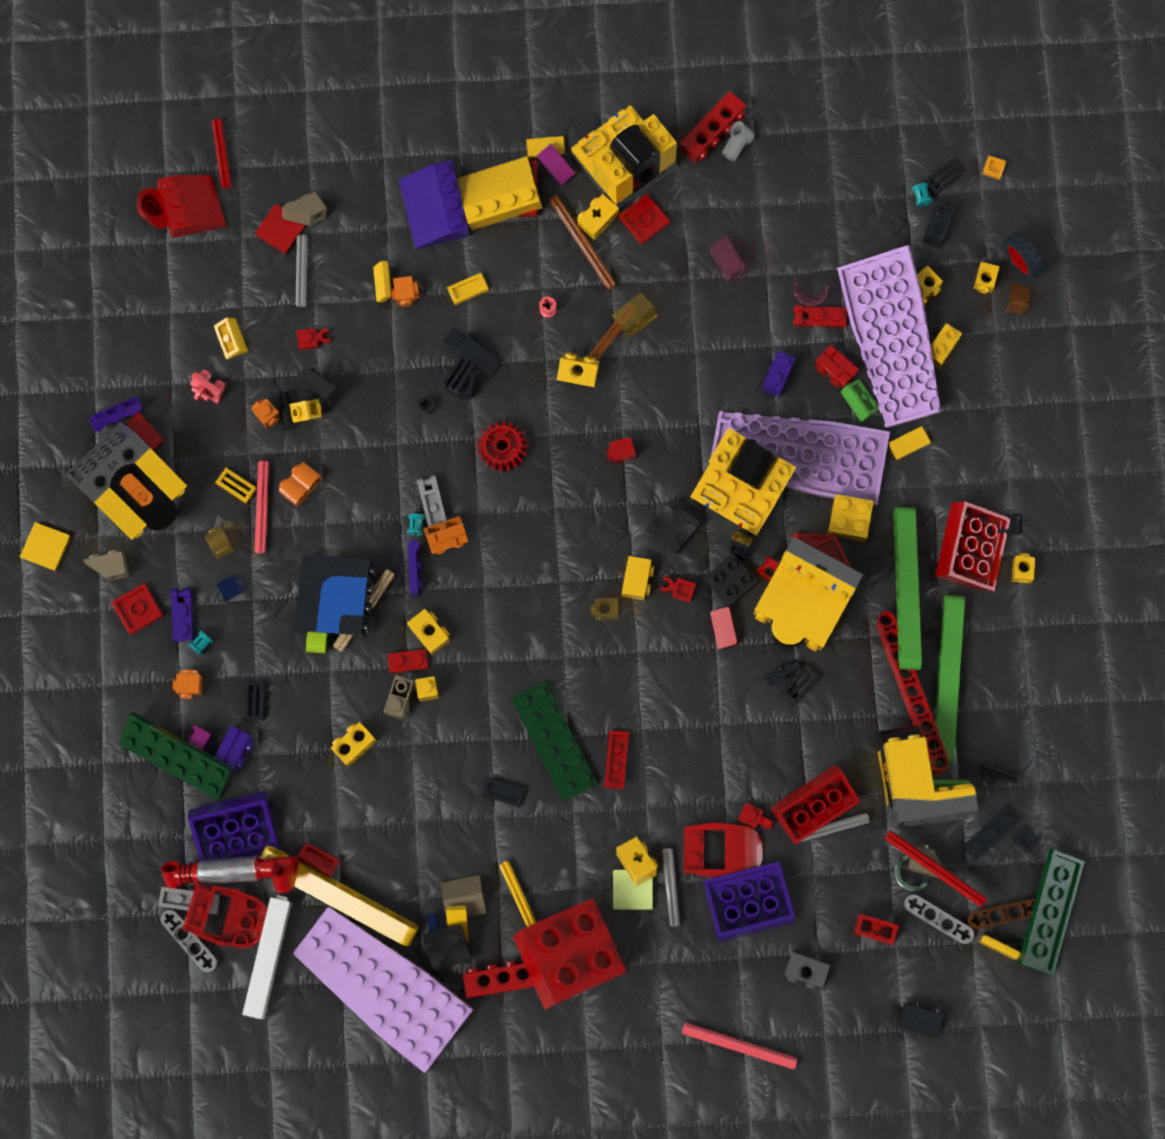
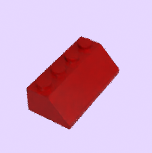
(815, 804)

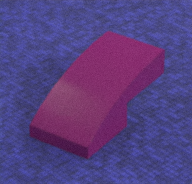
(556, 164)

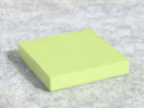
(628, 896)

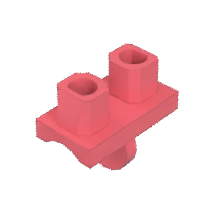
(205, 389)

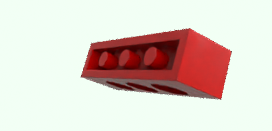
(728, 104)
(474, 989)

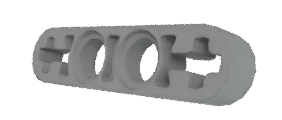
(937, 921)
(187, 942)

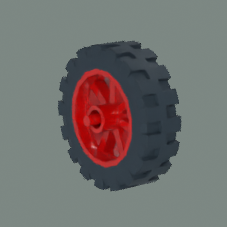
(1023, 255)

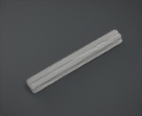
(301, 270)
(840, 825)
(671, 889)

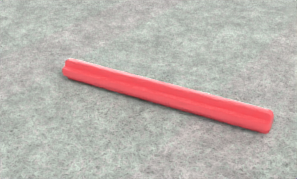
(739, 1046)

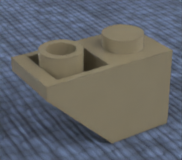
(306, 210)
(111, 566)
(399, 698)

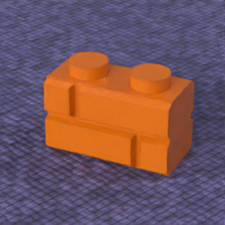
(446, 535)

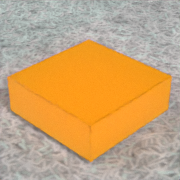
(994, 167)

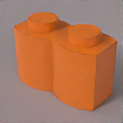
(299, 484)

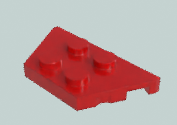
(825, 543)

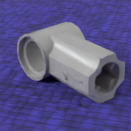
(740, 136)

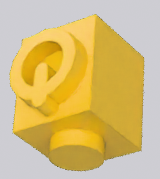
(305, 410)

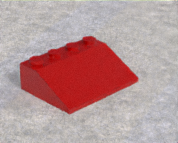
(969, 551)

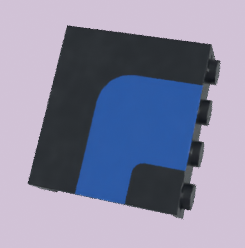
(335, 595)

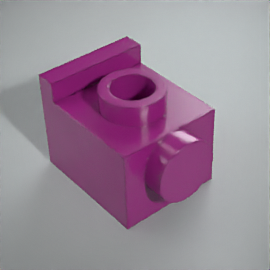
(200, 738)

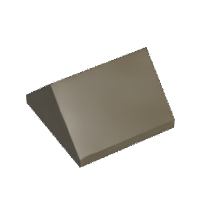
(465, 892)

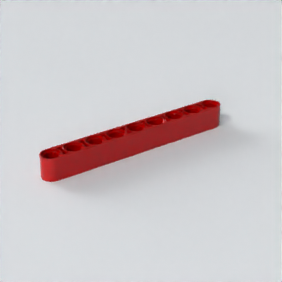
(912, 702)

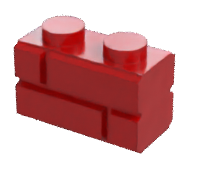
(836, 367)

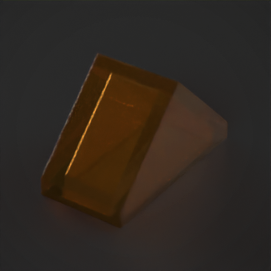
(1018, 300)

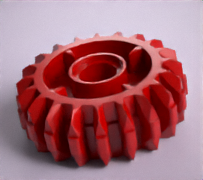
(498, 435)

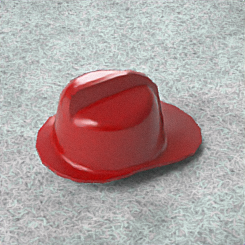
(151, 208)

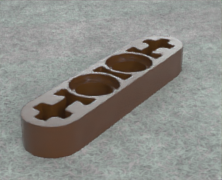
(1004, 912)

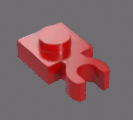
(309, 338)
(681, 589)

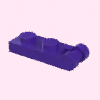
(115, 413)
(414, 567)
(182, 615)

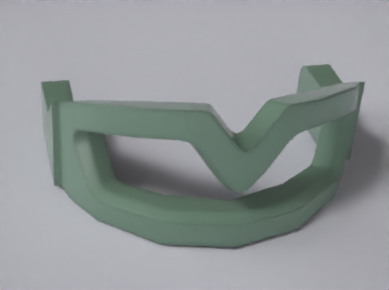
(903, 884)

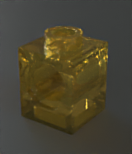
(218, 542)
(612, 603)

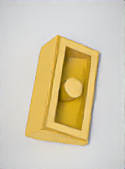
(230, 338)

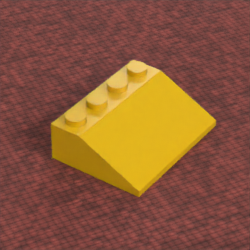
(499, 193)

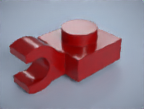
(752, 816)

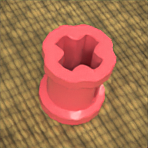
(552, 304)

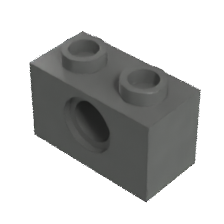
(818, 969)

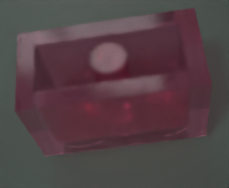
(727, 259)

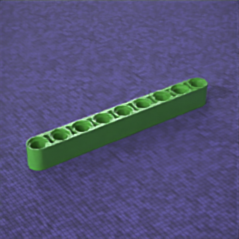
(907, 588)
(949, 672)

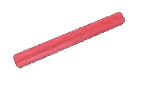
(261, 507)

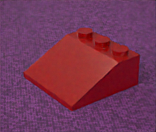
(190, 204)

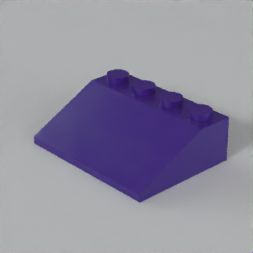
(434, 205)
(233, 827)
(749, 901)

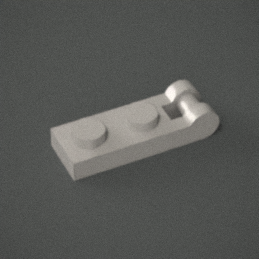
(431, 501)

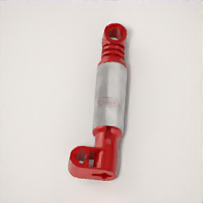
(233, 870)

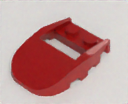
(742, 849)
(243, 920)

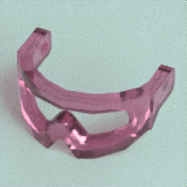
(808, 301)

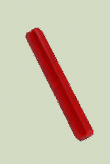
(221, 153)

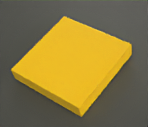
(45, 546)

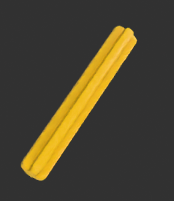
(517, 893)

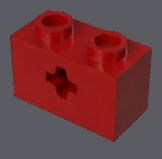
(875, 929)

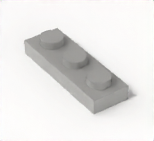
(181, 899)

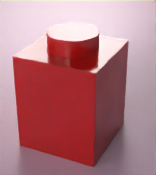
(621, 451)

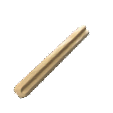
(379, 589)

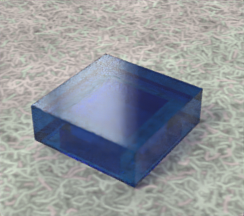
(229, 588)
(433, 922)

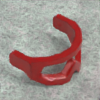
(768, 563)

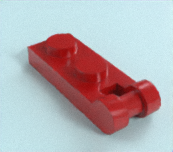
(820, 316)

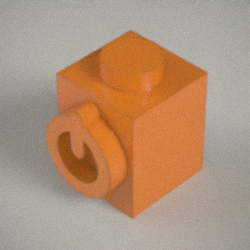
(405, 291)
(266, 413)
(188, 684)

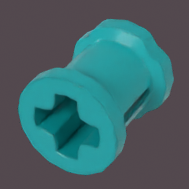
(922, 188)
(416, 524)
(200, 643)

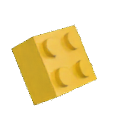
(850, 518)

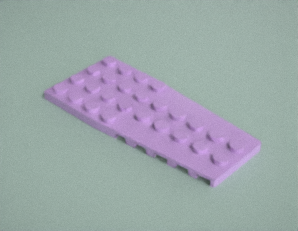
(892, 334)
(826, 454)
(383, 988)

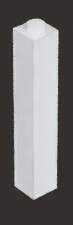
(267, 957)

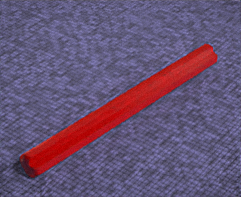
(935, 868)

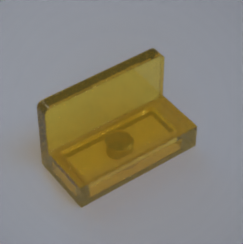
(635, 315)

